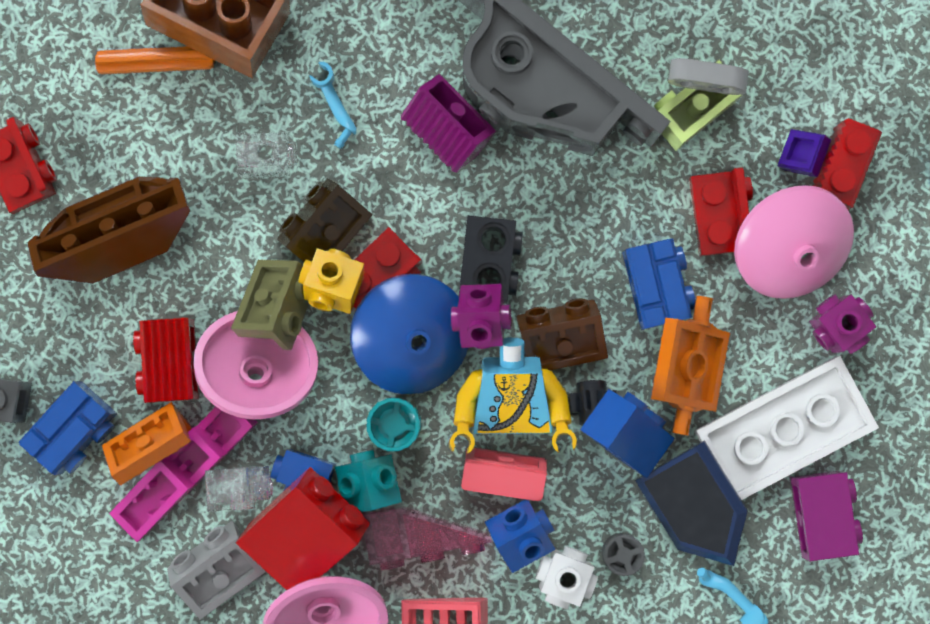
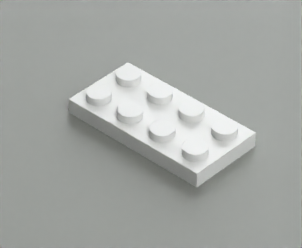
(788, 427)

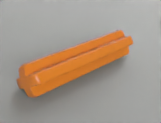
(151, 60)

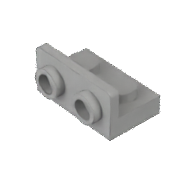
(212, 571)

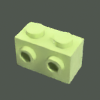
(691, 112)

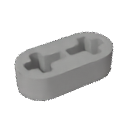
(708, 76)

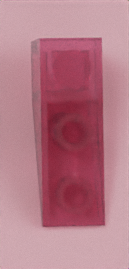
(411, 533)

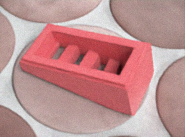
(478, 606)

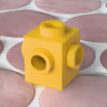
(331, 280)

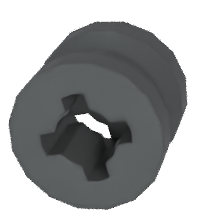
(627, 560)

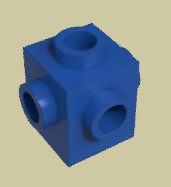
(521, 535)

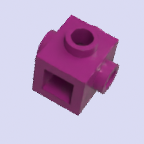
(481, 316)
(829, 326)

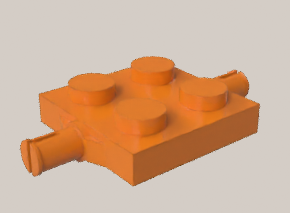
(690, 365)

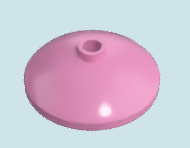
(784, 230)
(227, 361)
(328, 602)

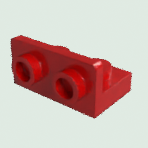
(22, 173)
(719, 209)
(386, 259)

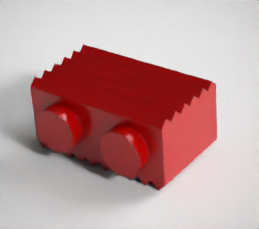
(848, 160)
(167, 360)

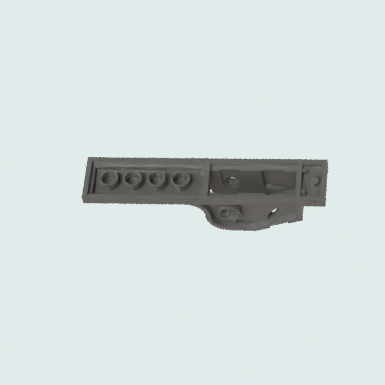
(548, 77)

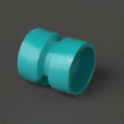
(393, 424)

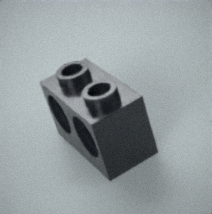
(479, 259)

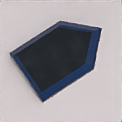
(697, 504)

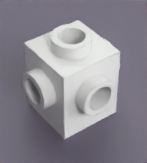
(553, 568)

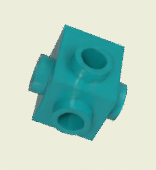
(369, 481)

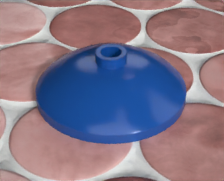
(391, 319)

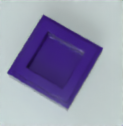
(804, 152)

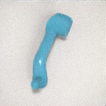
(335, 105)
(753, 613)

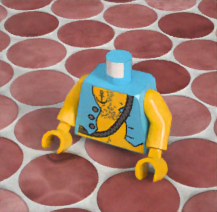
(511, 398)

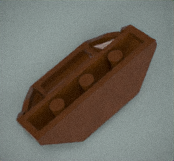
(111, 231)

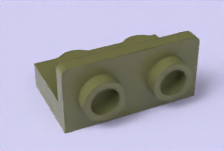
(272, 303)

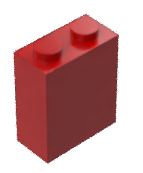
(303, 531)

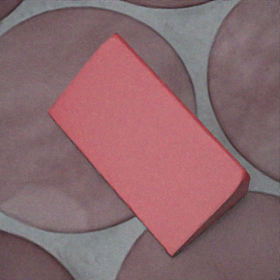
(504, 474)

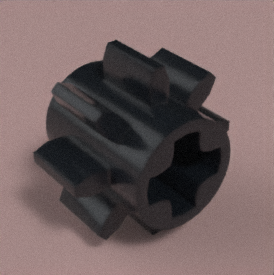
(587, 398)

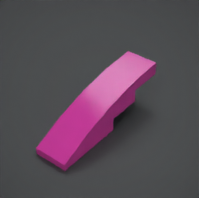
(179, 472)

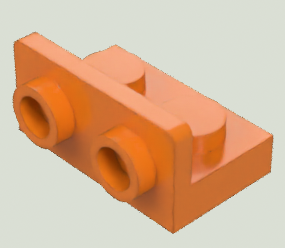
(146, 443)

